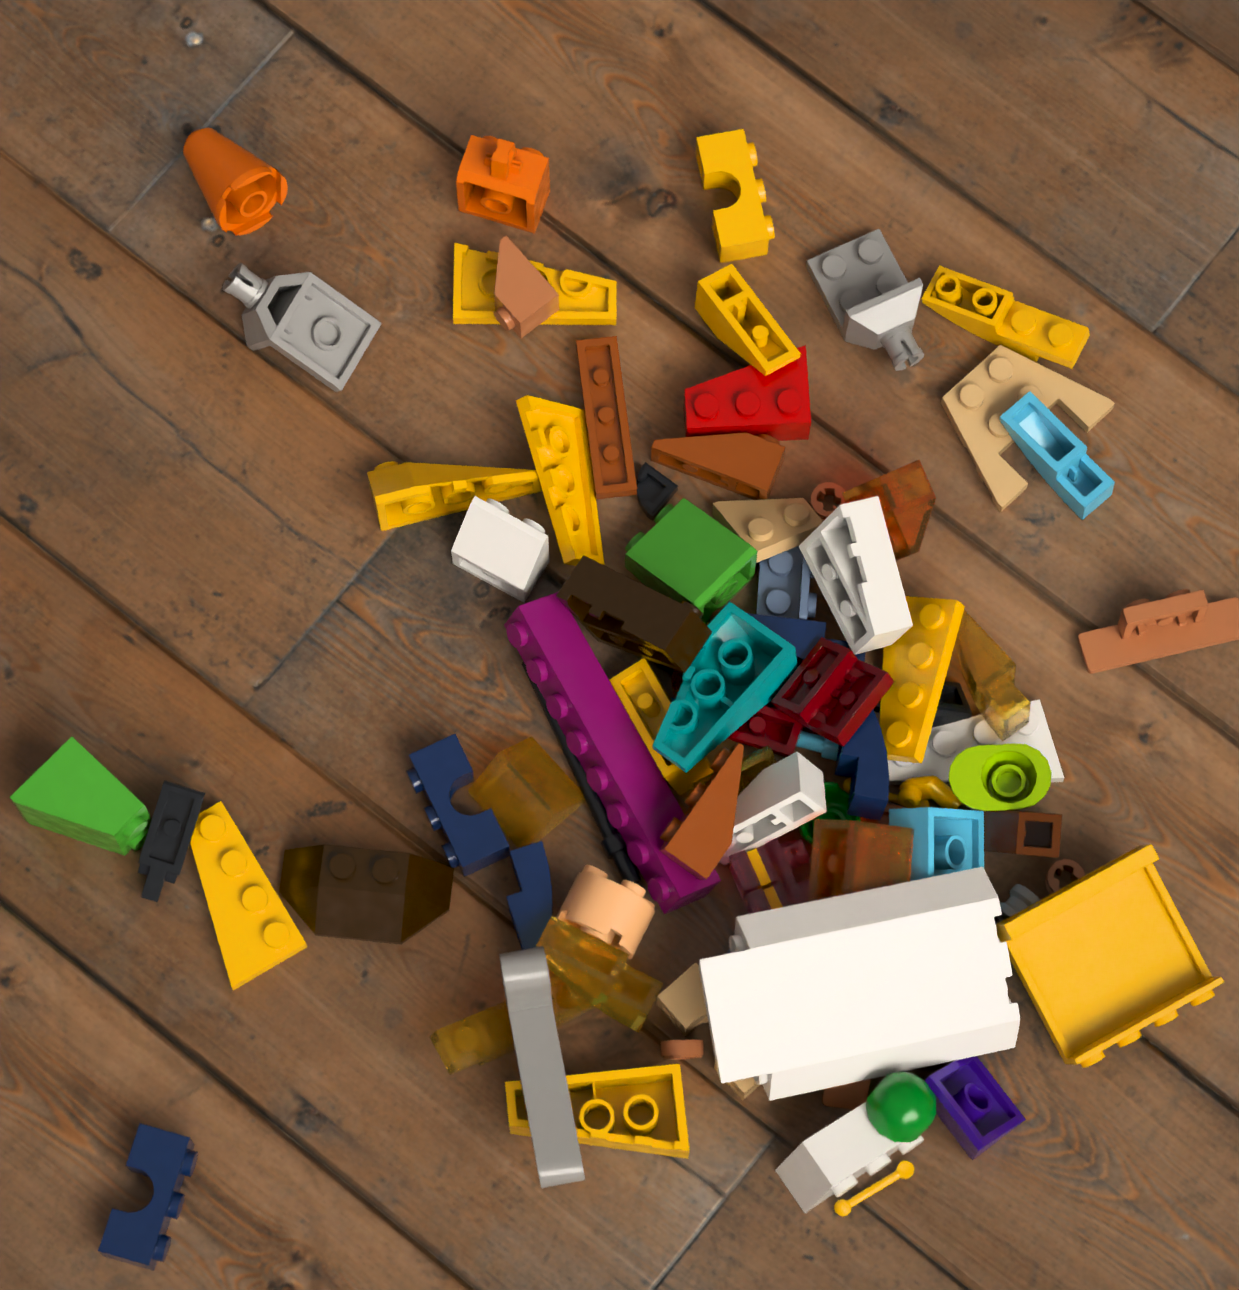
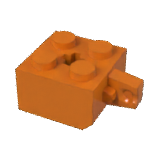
(503, 182)

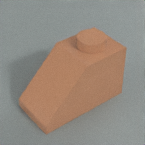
(521, 292)

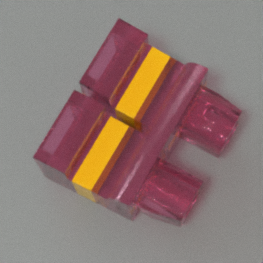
(766, 875)

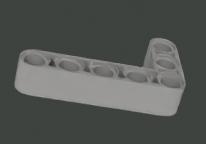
(541, 1066)

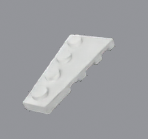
(952, 738)

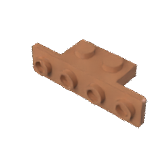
(1160, 629)

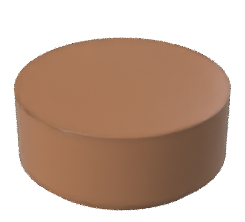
(682, 1049)

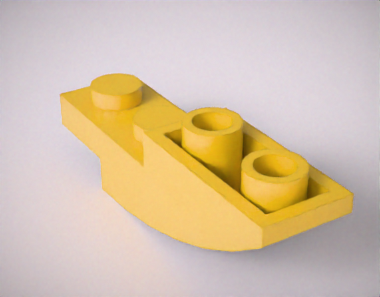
(1002, 320)

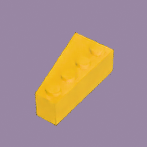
(620, 1110)

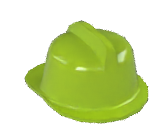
(1000, 777)

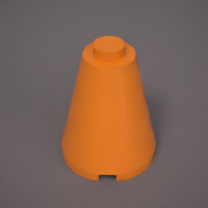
(233, 181)

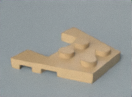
(990, 391)

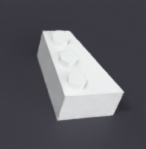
(859, 575)
(836, 1157)

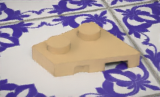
(768, 523)

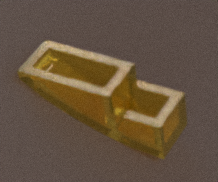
(991, 679)
(599, 973)

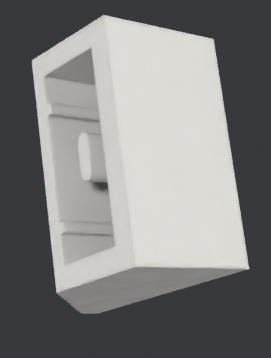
(501, 548)

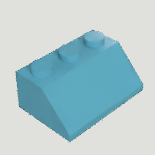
(942, 839)

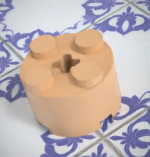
(607, 909)

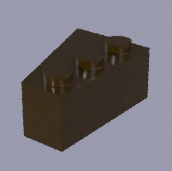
(634, 616)

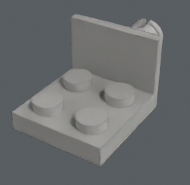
(870, 296)
(303, 322)

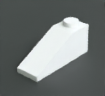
(776, 803)

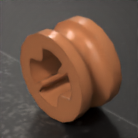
(820, 491)
(1051, 883)

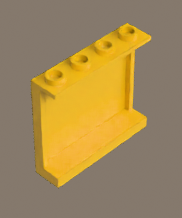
(1106, 957)

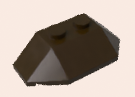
(365, 892)

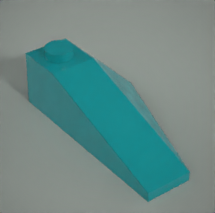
(724, 686)

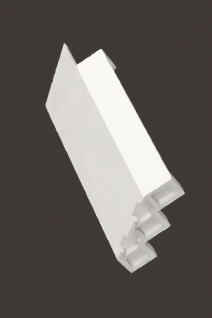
(861, 986)

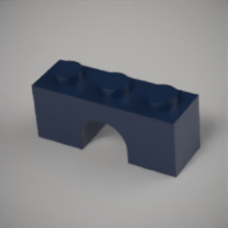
(471, 839)
(141, 1235)

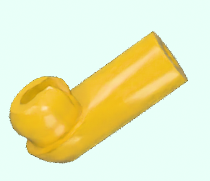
(924, 788)

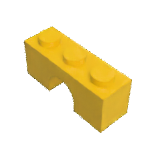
(728, 163)

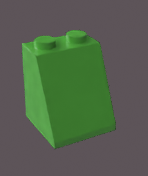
(691, 558)
(83, 801)

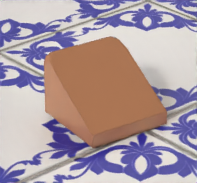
(847, 1095)

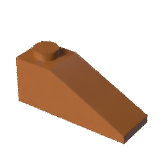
(731, 461)

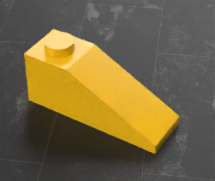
(743, 321)
(647, 706)

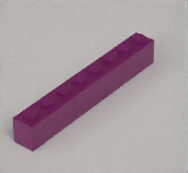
(605, 744)

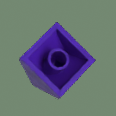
(973, 1105)

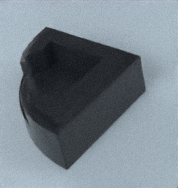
(653, 490)

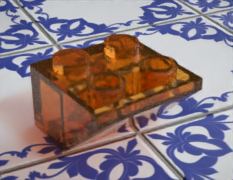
(905, 503)
(857, 857)

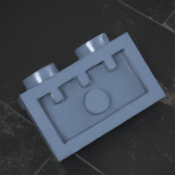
(785, 586)

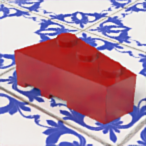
(752, 403)

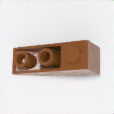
(708, 824)

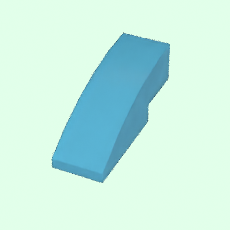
(1057, 455)

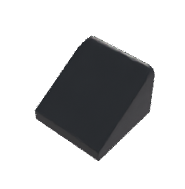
(952, 705)

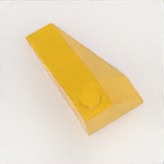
(428, 491)

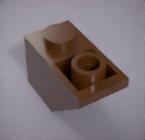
(1022, 832)

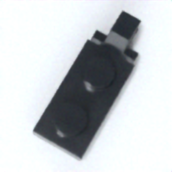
(169, 836)

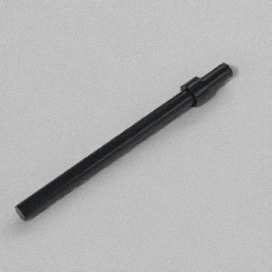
(613, 843)

